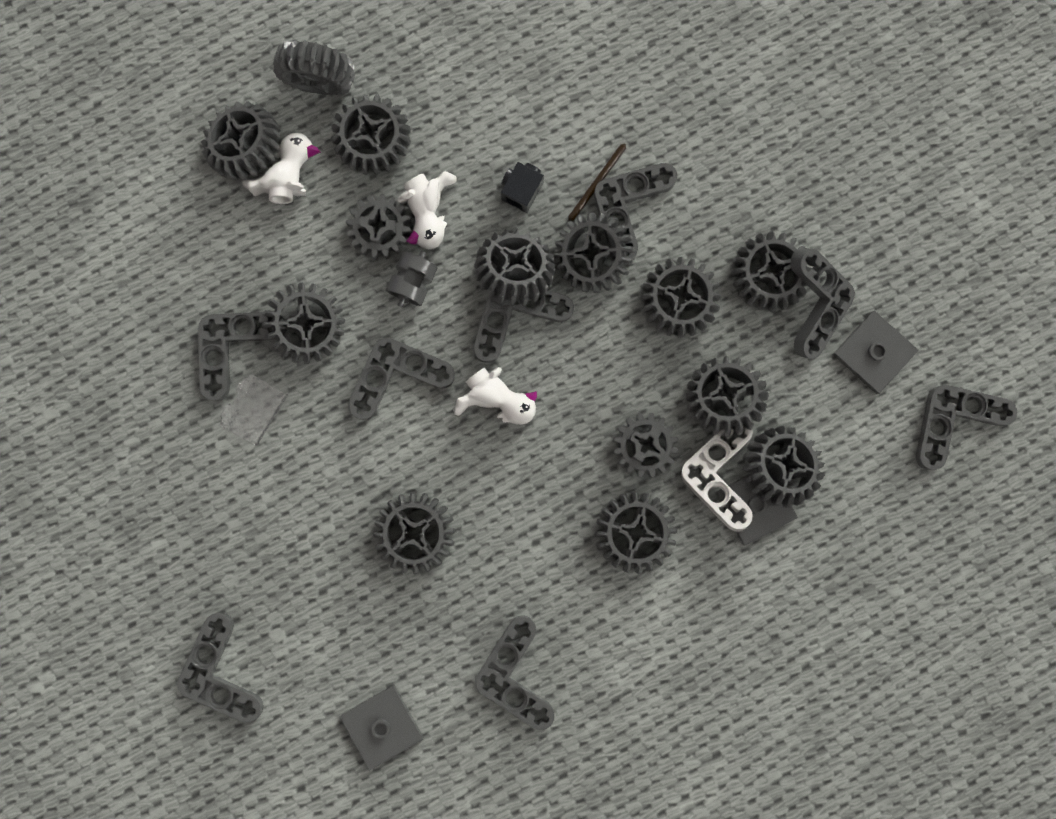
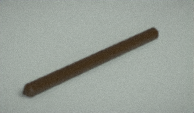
(604, 172)

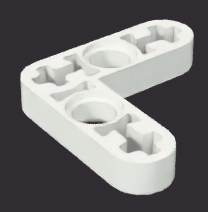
(709, 469)

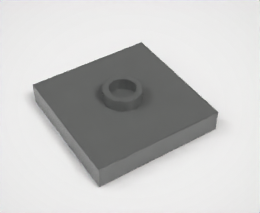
(875, 352)
(765, 516)
(381, 727)

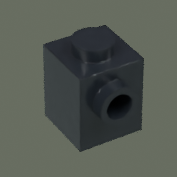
(521, 185)

